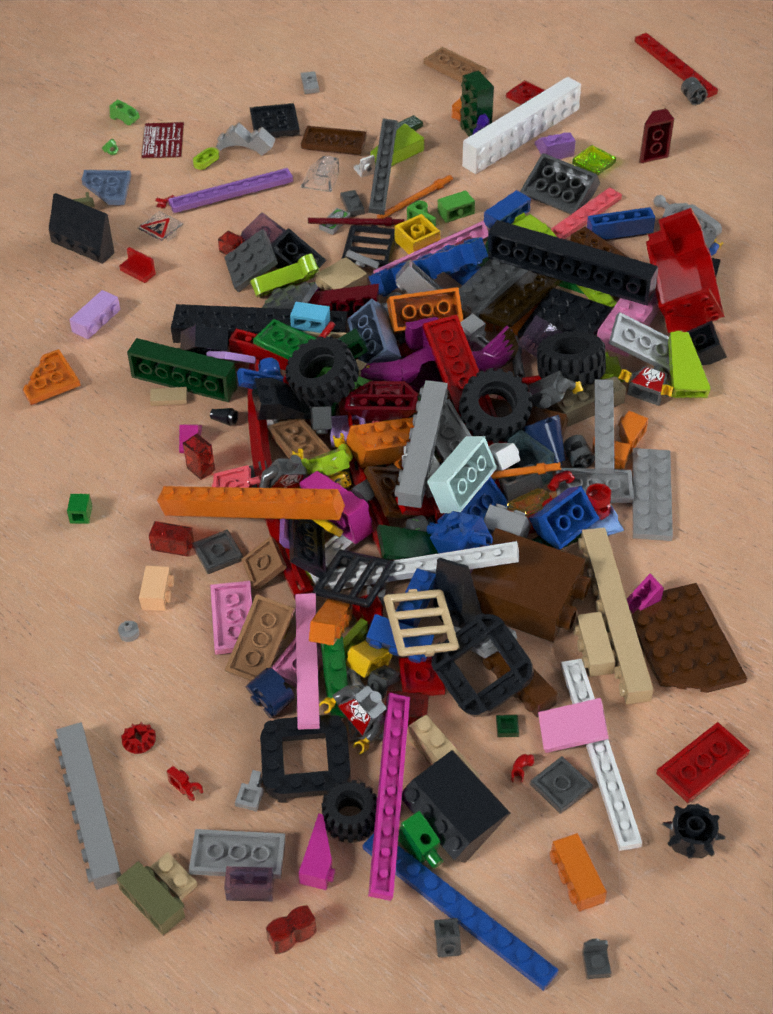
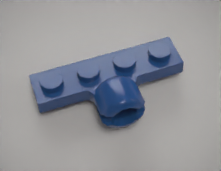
(267, 369)

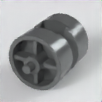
(694, 91)
(578, 452)

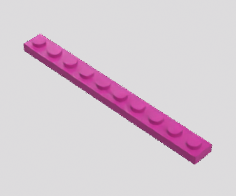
(389, 798)

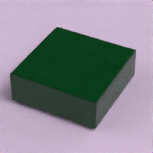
(507, 726)

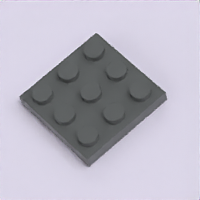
(250, 260)

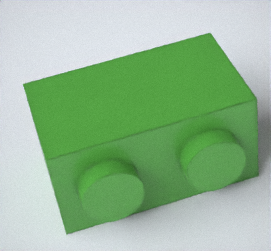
(456, 206)

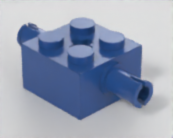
(459, 532)

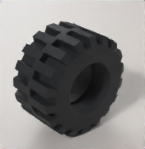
(349, 795)

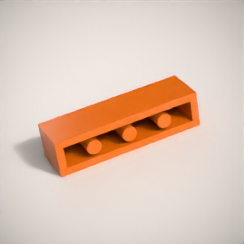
(330, 622)

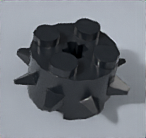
(693, 831)

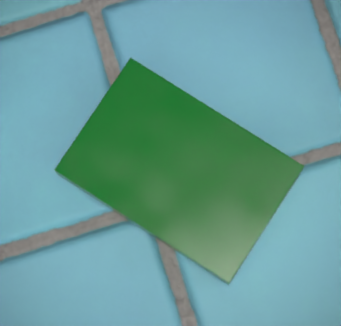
(281, 339)

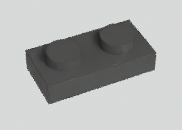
(352, 203)

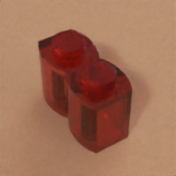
(288, 930)

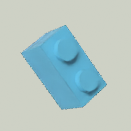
(310, 317)

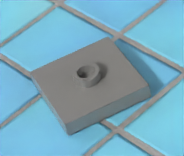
(361, 260)

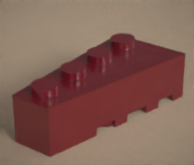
(346, 299)

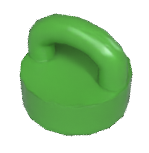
(106, 148)

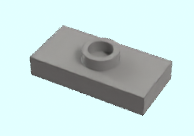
(309, 82)

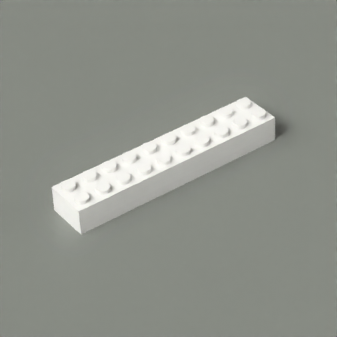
(521, 125)

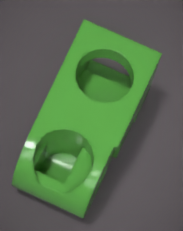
(123, 112)

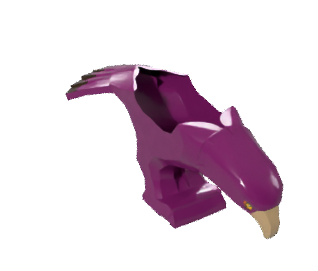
(420, 365)

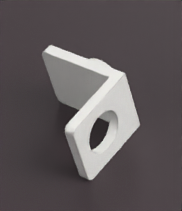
(366, 166)

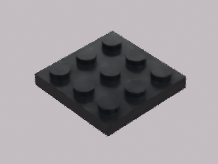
(276, 119)

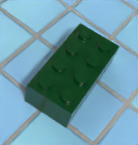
(476, 100)

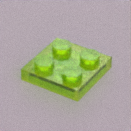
(594, 160)

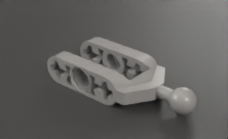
(709, 224)

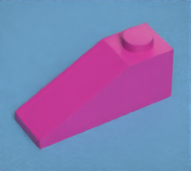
(317, 862)

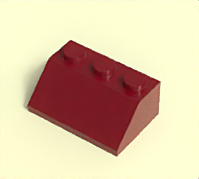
(657, 136)

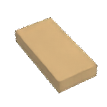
(168, 396)

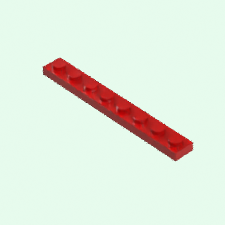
(672, 62)

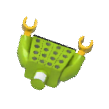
(329, 462)

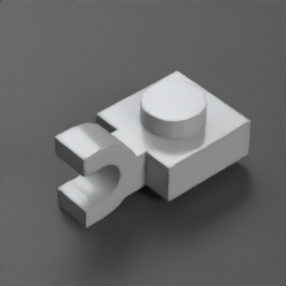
(250, 794)

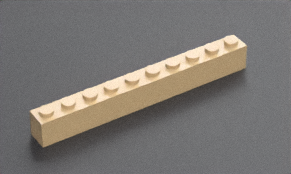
(613, 605)

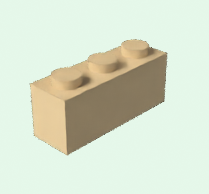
(594, 644)

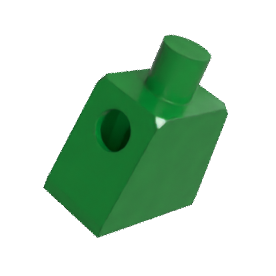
(420, 840)

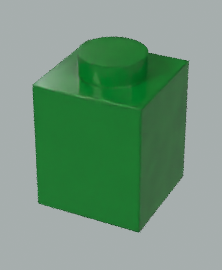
(79, 508)

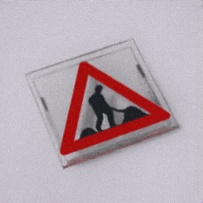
(161, 226)

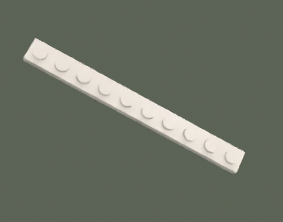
(405, 568)
(604, 765)

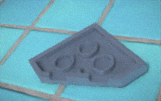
(108, 184)

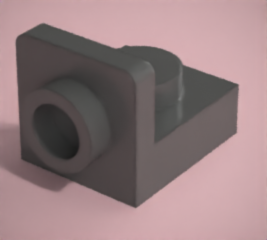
(382, 678)
(447, 937)
(596, 959)

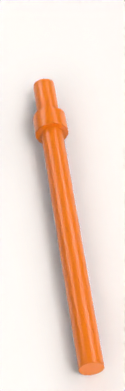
(438, 184)
(540, 468)

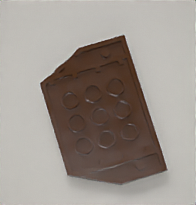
(686, 642)

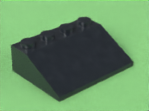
(80, 229)
(455, 805)

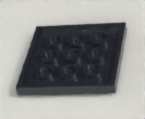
(569, 313)

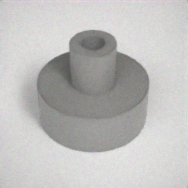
(128, 631)

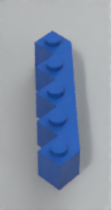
(447, 259)

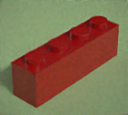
(242, 343)

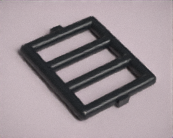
(371, 240)
(355, 559)

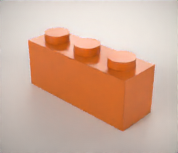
(577, 872)

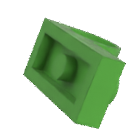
(420, 207)

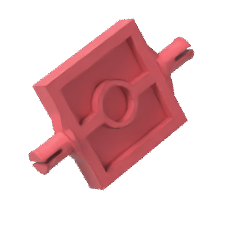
(235, 478)

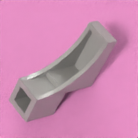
(238, 135)

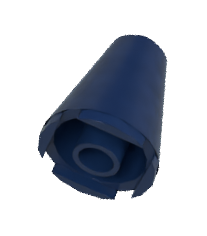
(549, 434)

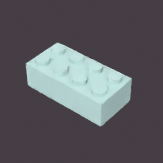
(462, 474)

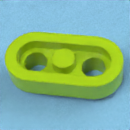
(206, 158)

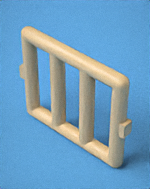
(399, 634)

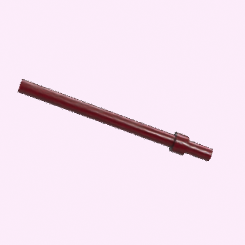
(388, 221)

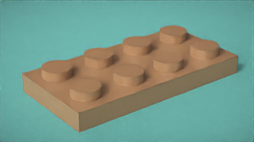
(452, 64)
(297, 434)
(259, 638)

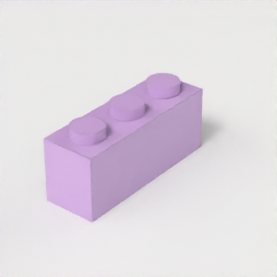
(95, 314)

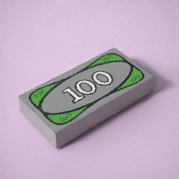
(332, 228)

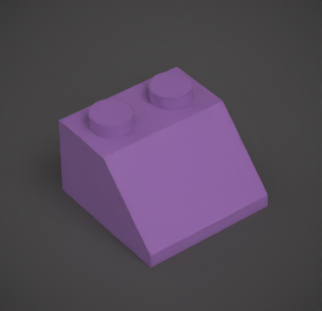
(557, 145)

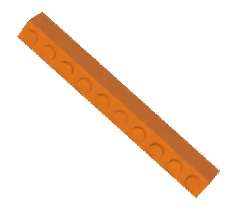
(252, 502)

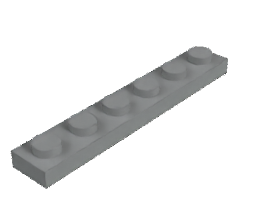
(604, 426)

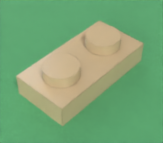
(174, 876)

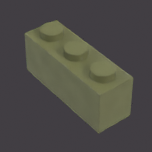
(151, 897)

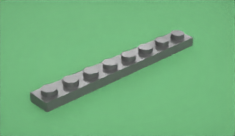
(383, 166)

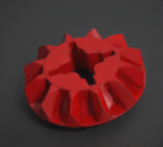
(132, 744)

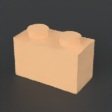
(155, 588)

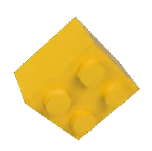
(416, 234)

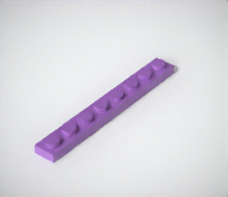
(230, 190)

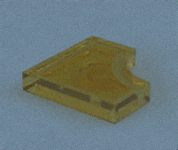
(529, 502)

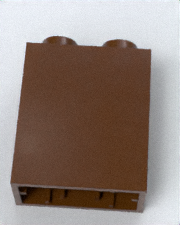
(535, 591)

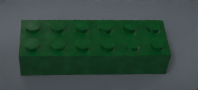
(182, 368)

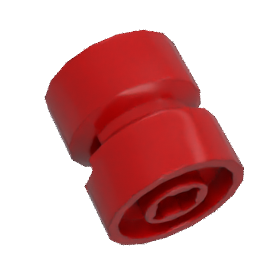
(600, 498)

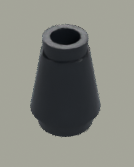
(226, 416)

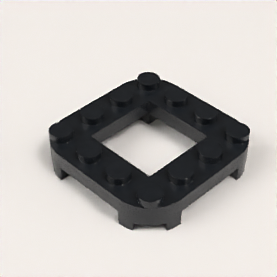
(500, 690)
(303, 784)

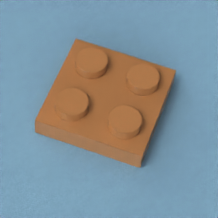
(264, 563)

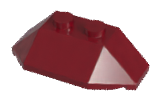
(382, 400)

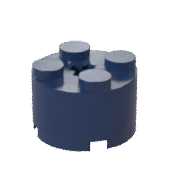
(270, 692)

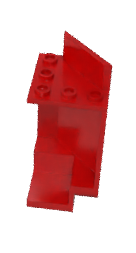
(686, 274)

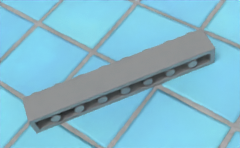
(422, 444)
(89, 806)

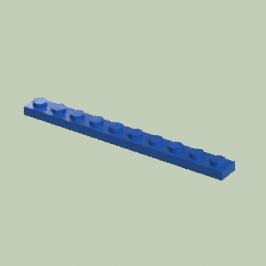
(472, 918)

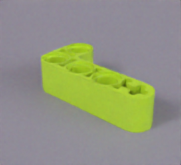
(285, 277)

